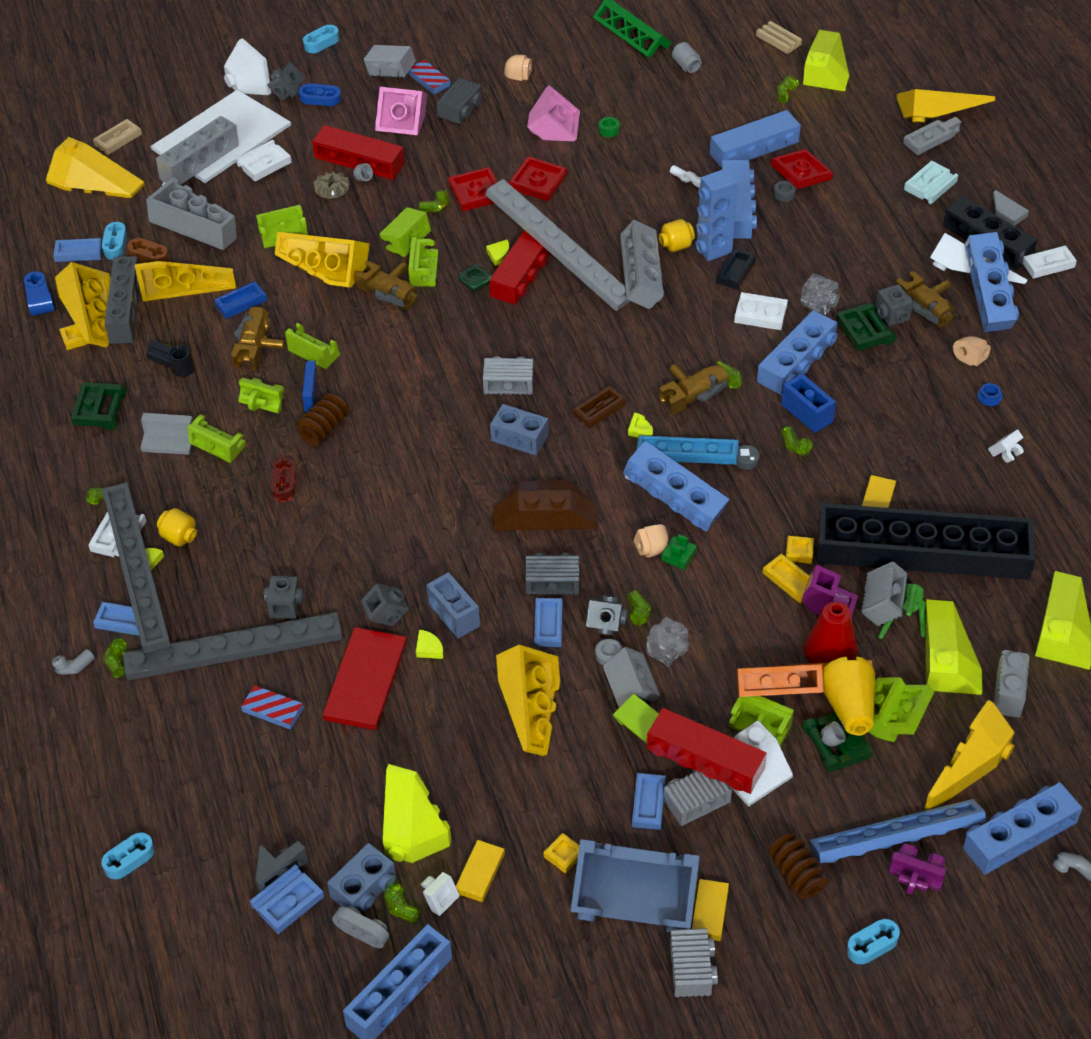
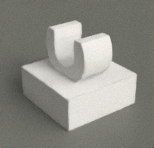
(1006, 445)
(439, 892)

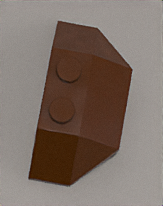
(545, 507)

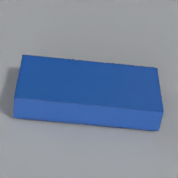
(240, 300)
(310, 385)

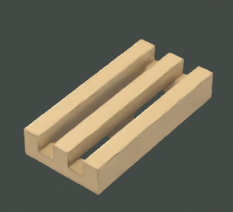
(779, 37)
(117, 136)

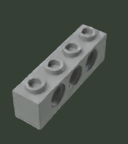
(198, 151)
(641, 264)

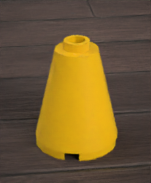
(851, 693)

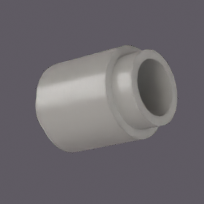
(686, 57)

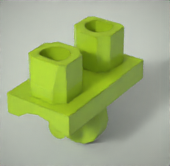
(261, 395)

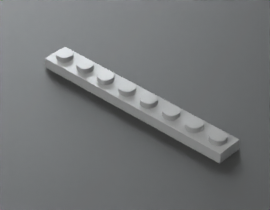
(558, 244)

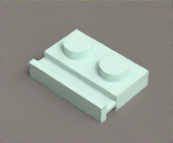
(931, 182)

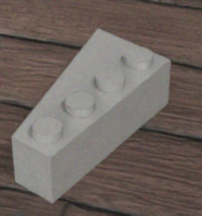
(191, 215)

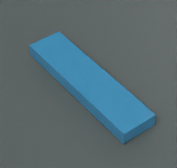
(695, 449)

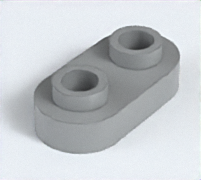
(353, 923)

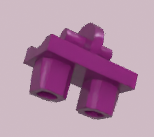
(917, 872)

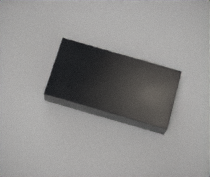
(736, 269)

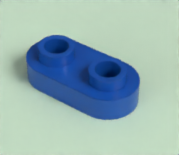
(319, 94)

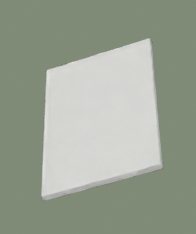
(254, 128)

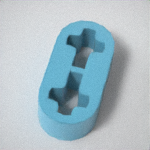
(321, 39)
(118, 241)
(128, 856)
(870, 936)

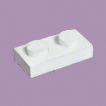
(1049, 262)

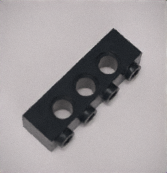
(969, 218)

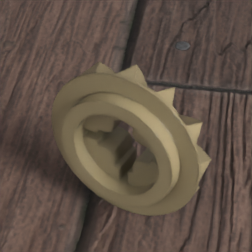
(337, 189)

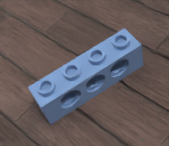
(716, 214)
(992, 316)
(797, 351)
(669, 475)
(991, 853)
(398, 984)

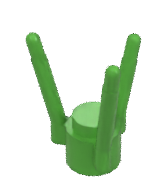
(912, 602)

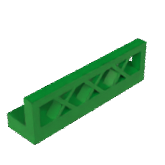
(636, 24)

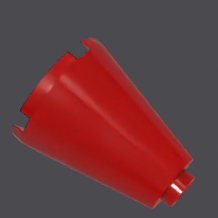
(832, 635)

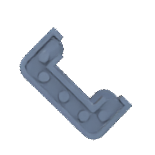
(635, 885)

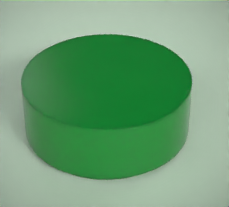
(609, 127)

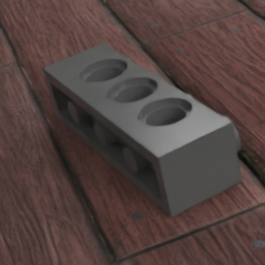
(122, 301)

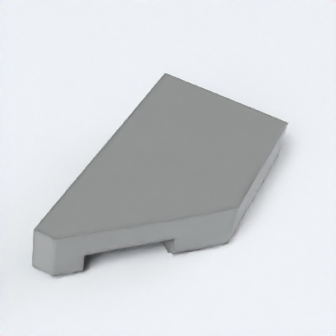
(1008, 209)

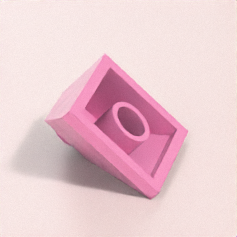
(400, 111)
(554, 117)

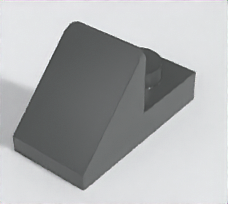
(272, 868)

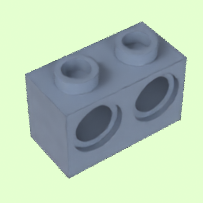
(519, 429)
(453, 605)
(356, 876)

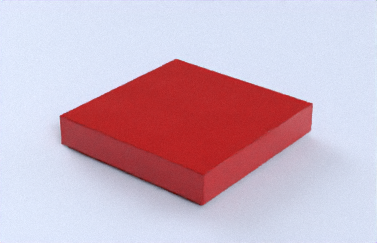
(801, 168)
(538, 178)
(471, 188)

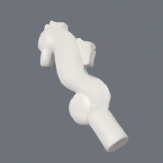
(685, 176)

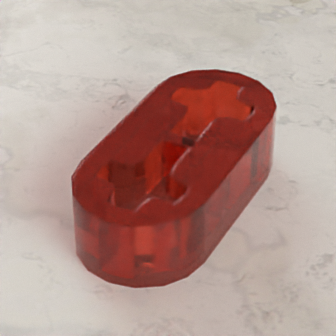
(278, 479)

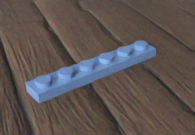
(897, 830)

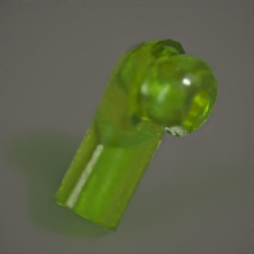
(782, 89)
(437, 204)
(800, 447)
(397, 906)

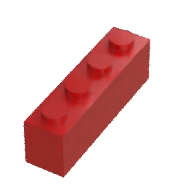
(353, 149)
(518, 269)
(706, 751)

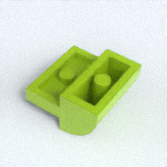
(898, 707)

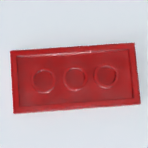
(365, 678)

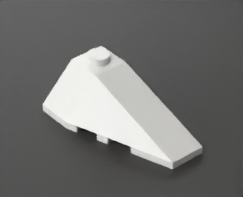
(952, 255)

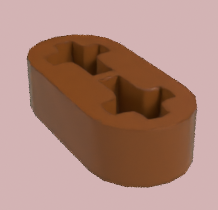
(147, 250)

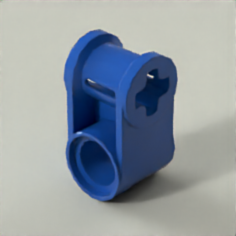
(38, 294)

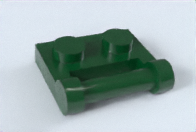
(860, 331)
(91, 401)
(851, 751)

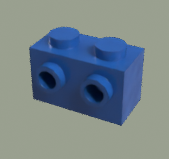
(808, 403)

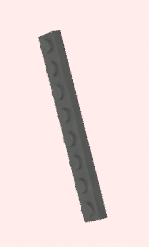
(136, 568)
(233, 646)

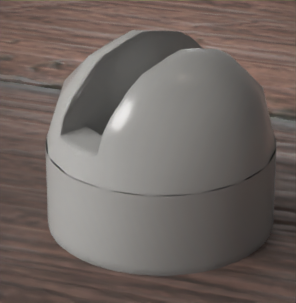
(363, 170)
(833, 734)

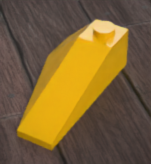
(928, 104)
(85, 168)
(324, 257)
(171, 279)
(85, 298)
(529, 686)
(982, 752)

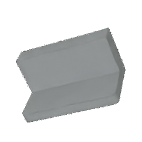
(166, 433)
(630, 675)

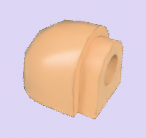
(518, 67)
(971, 350)
(651, 540)

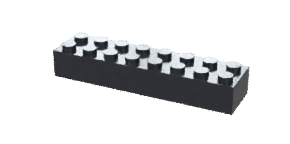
(926, 541)

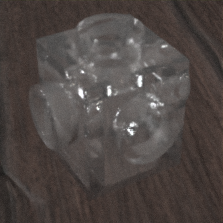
(820, 294)
(667, 641)

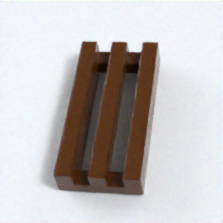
(602, 409)

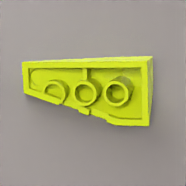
(826, 62)
(1066, 623)
(949, 654)
(410, 820)

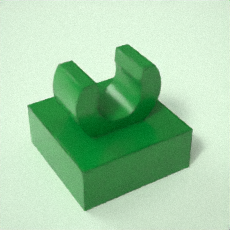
(679, 552)

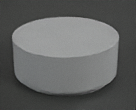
(606, 650)

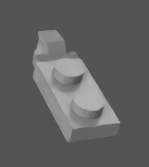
(932, 135)

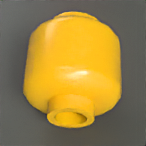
(676, 235)
(176, 527)

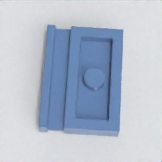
(286, 899)

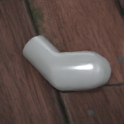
(74, 666)
(1075, 861)

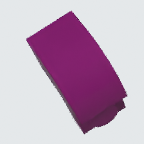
(823, 589)

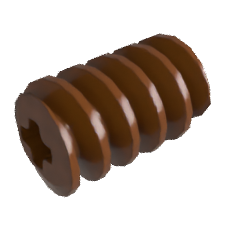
(322, 419)
(797, 867)

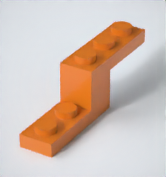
(781, 679)

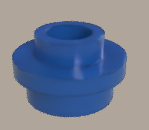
(990, 394)

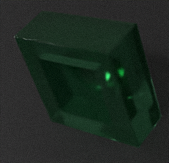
(474, 277)

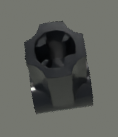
(174, 357)

